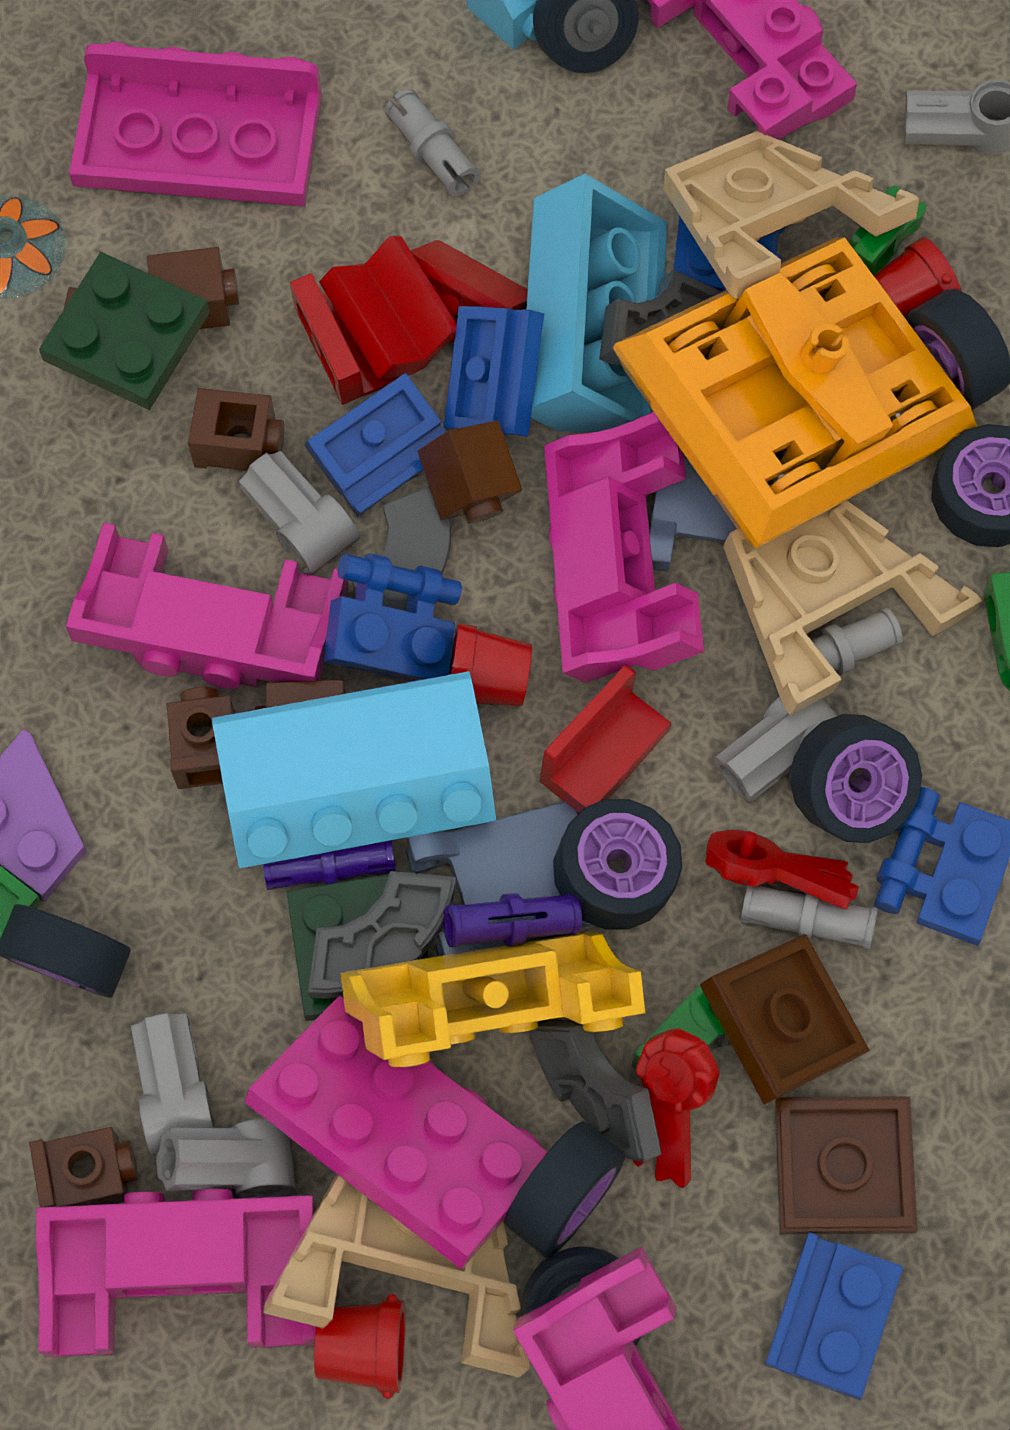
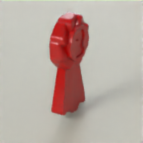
(756, 860)
(679, 1079)

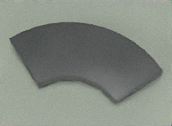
(627, 318)
(414, 538)
(391, 932)
(598, 1092)

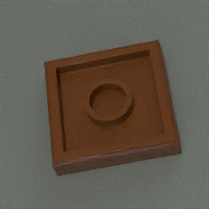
(784, 1018)
(845, 1165)

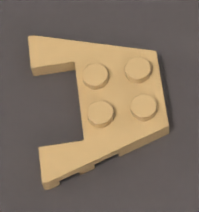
(764, 185)
(821, 574)
(363, 1234)

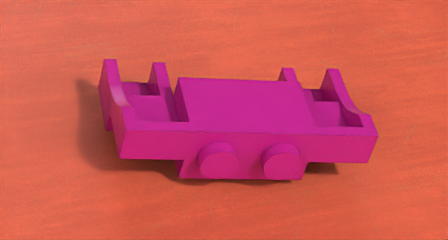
(781, 53)
(604, 552)
(201, 625)
(163, 1250)
(588, 1353)

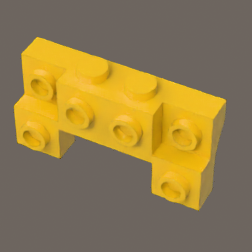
(450, 997)

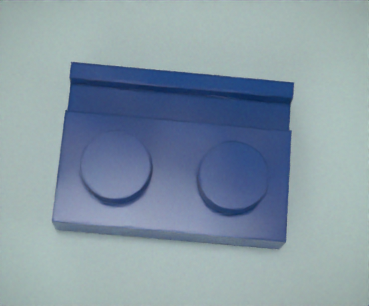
(494, 368)
(376, 444)
(834, 1316)

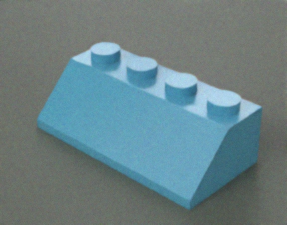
(583, 257)
(354, 769)

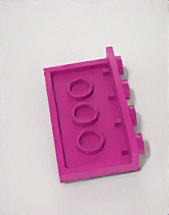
(197, 124)
(398, 1134)

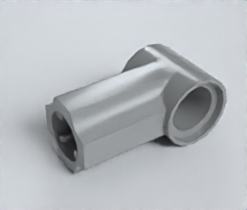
(960, 117)
(303, 519)
(768, 748)
(169, 1077)
(244, 1159)

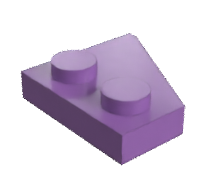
(35, 827)

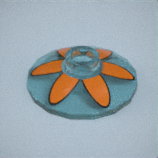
(35, 248)

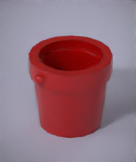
(917, 275)
(495, 663)
(363, 1346)

